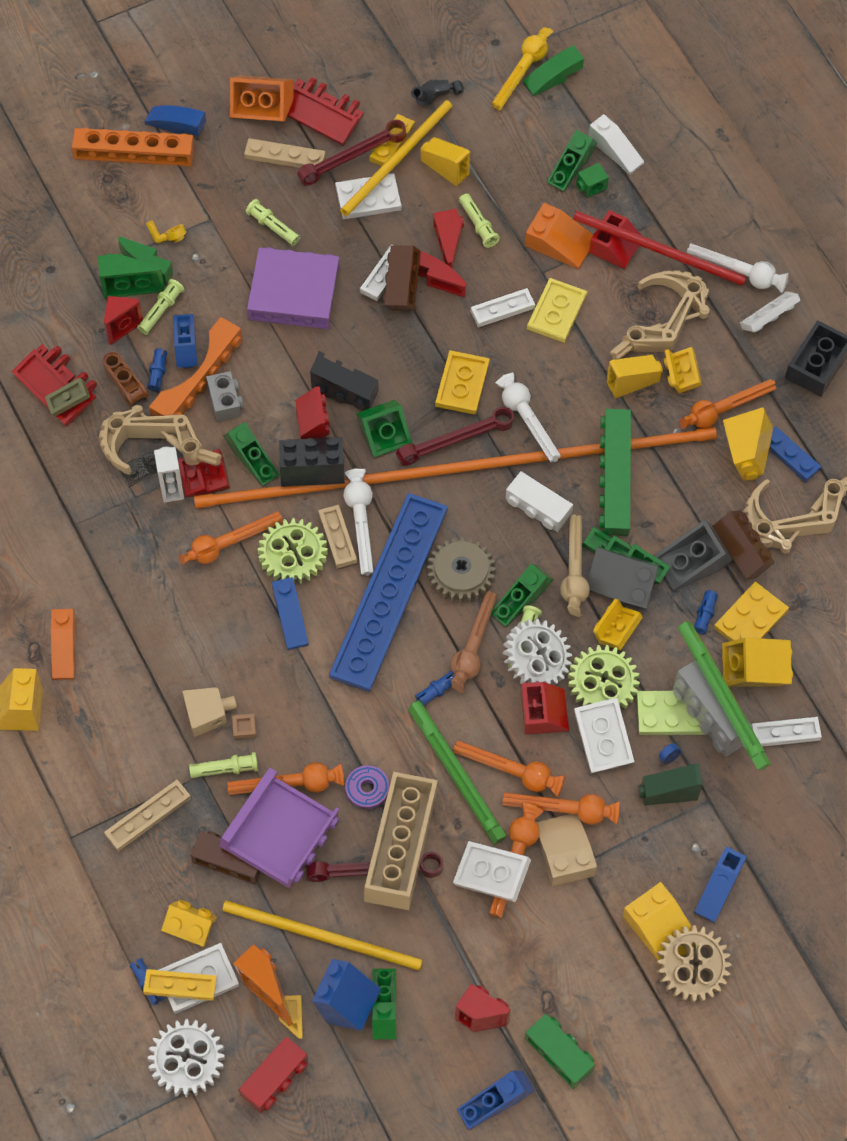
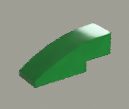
(554, 71)
(147, 254)

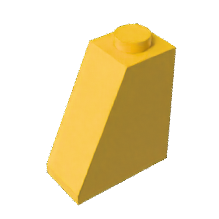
(446, 159)
(632, 374)

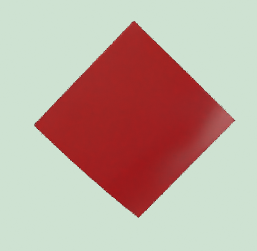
(203, 477)

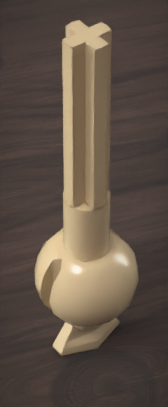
(575, 588)

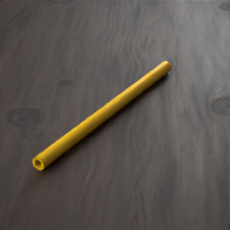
(388, 166)
(322, 935)

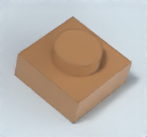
(244, 726)

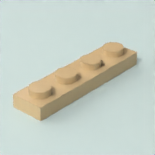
(282, 153)
(147, 815)

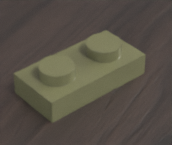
(67, 397)

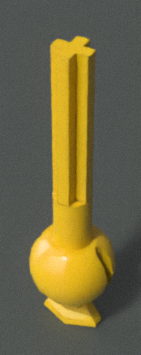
(533, 50)

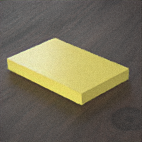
(557, 310)

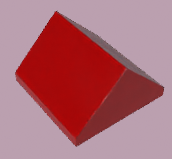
(121, 317)

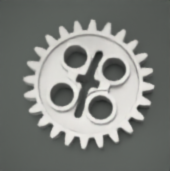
(551, 646)
(180, 1078)

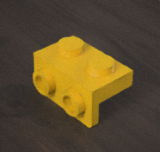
(682, 369)
(616, 625)
(188, 922)

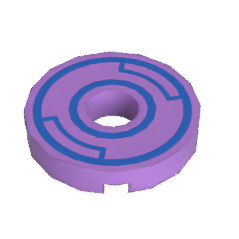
(364, 775)

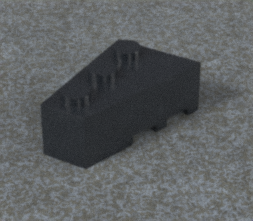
(343, 384)

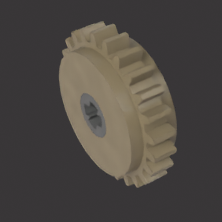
(457, 584)

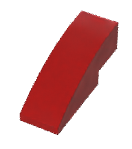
(441, 275)

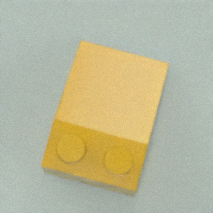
(655, 917)

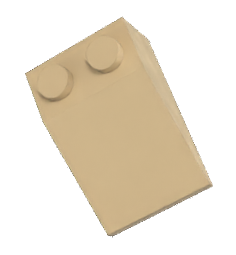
(566, 850)

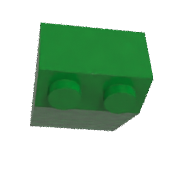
(128, 276)

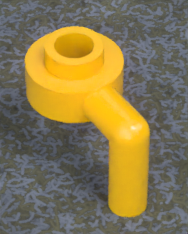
(175, 233)

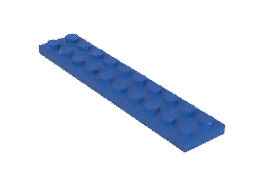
(388, 592)

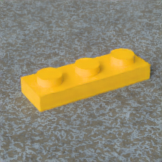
(386, 150)
(180, 985)

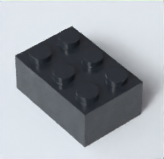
(818, 358)
(311, 461)

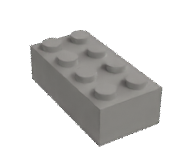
(703, 705)

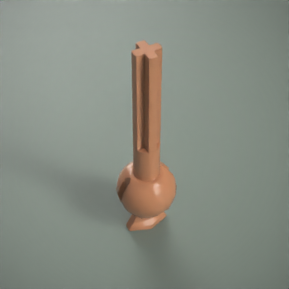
(466, 663)

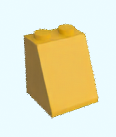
(749, 442)
(757, 662)
(21, 700)

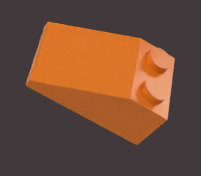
(558, 236)
(260, 977)

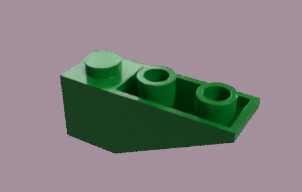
(572, 160)
(251, 453)
(522, 593)
(385, 1005)

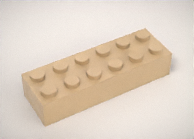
(400, 841)

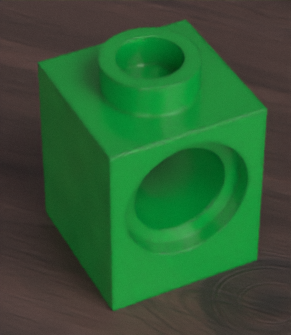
(592, 180)

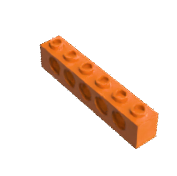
(147, 148)

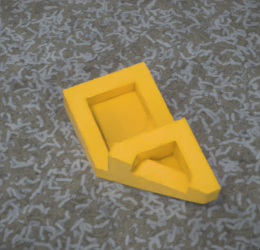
(295, 1008)

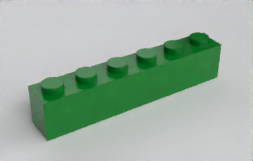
(616, 472)

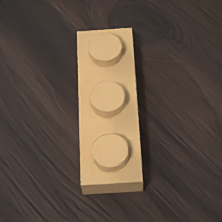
(337, 536)

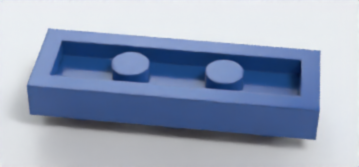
(793, 455)

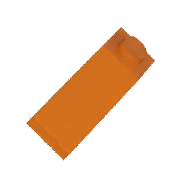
(63, 643)

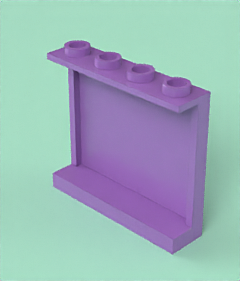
(293, 288)
(279, 830)

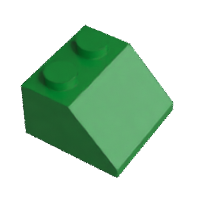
(384, 428)

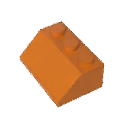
(260, 97)

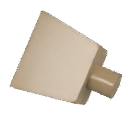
(207, 709)

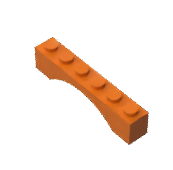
(222, 341)

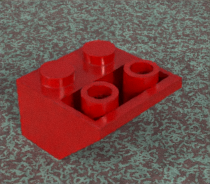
(613, 248)
(312, 415)
(543, 708)
(481, 1011)

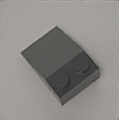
(694, 556)
(622, 577)

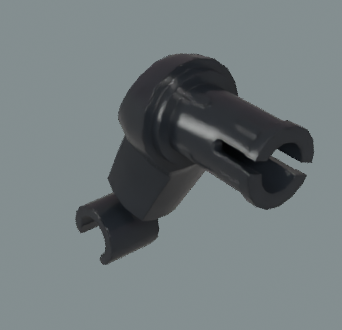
(434, 88)

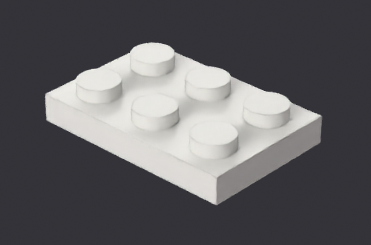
(380, 200)
(603, 735)
(492, 871)
(208, 962)

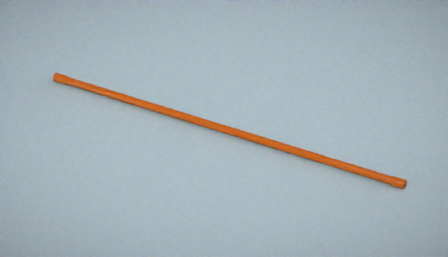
(211, 500)

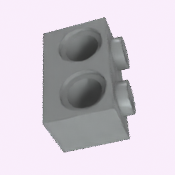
(228, 395)

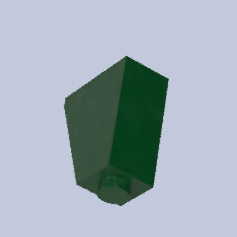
(671, 786)

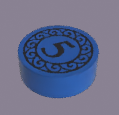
(669, 753)

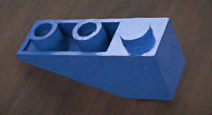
(720, 884)
(496, 1098)

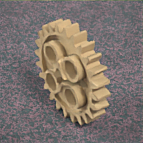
(672, 962)

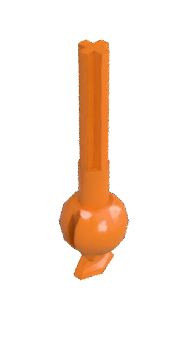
(705, 413)
(206, 548)
(534, 776)
(314, 778)
(590, 808)
(523, 834)

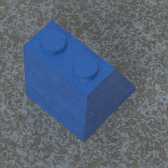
(345, 995)

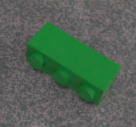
(560, 1050)

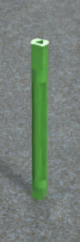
(724, 696)
(457, 772)

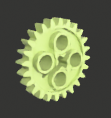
(310, 542)
(610, 662)

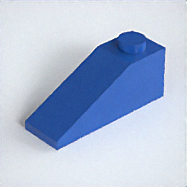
(185, 340)
(289, 613)

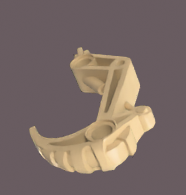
(664, 336)
(136, 424)
(808, 524)

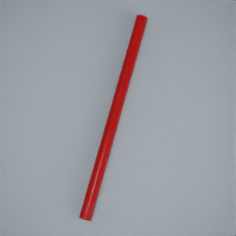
(659, 248)

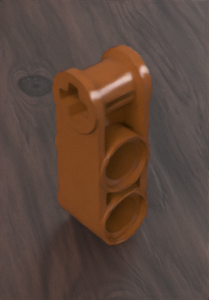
(130, 389)

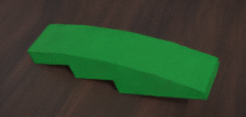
(599, 539)

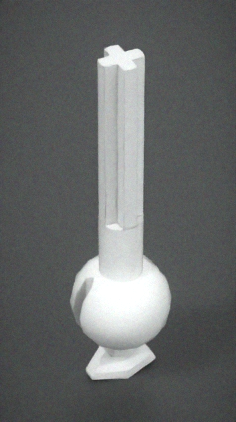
(760, 274)
(517, 398)
(358, 496)

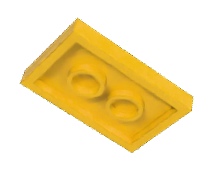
(462, 382)
(751, 615)

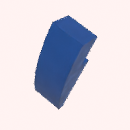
(177, 119)

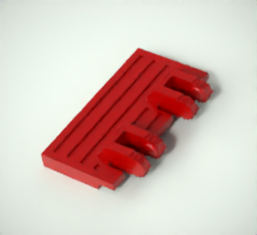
(320, 112)
(44, 379)

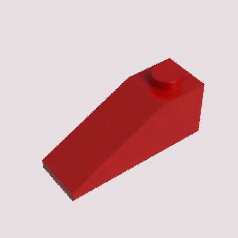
(448, 232)

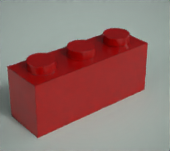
(274, 1075)

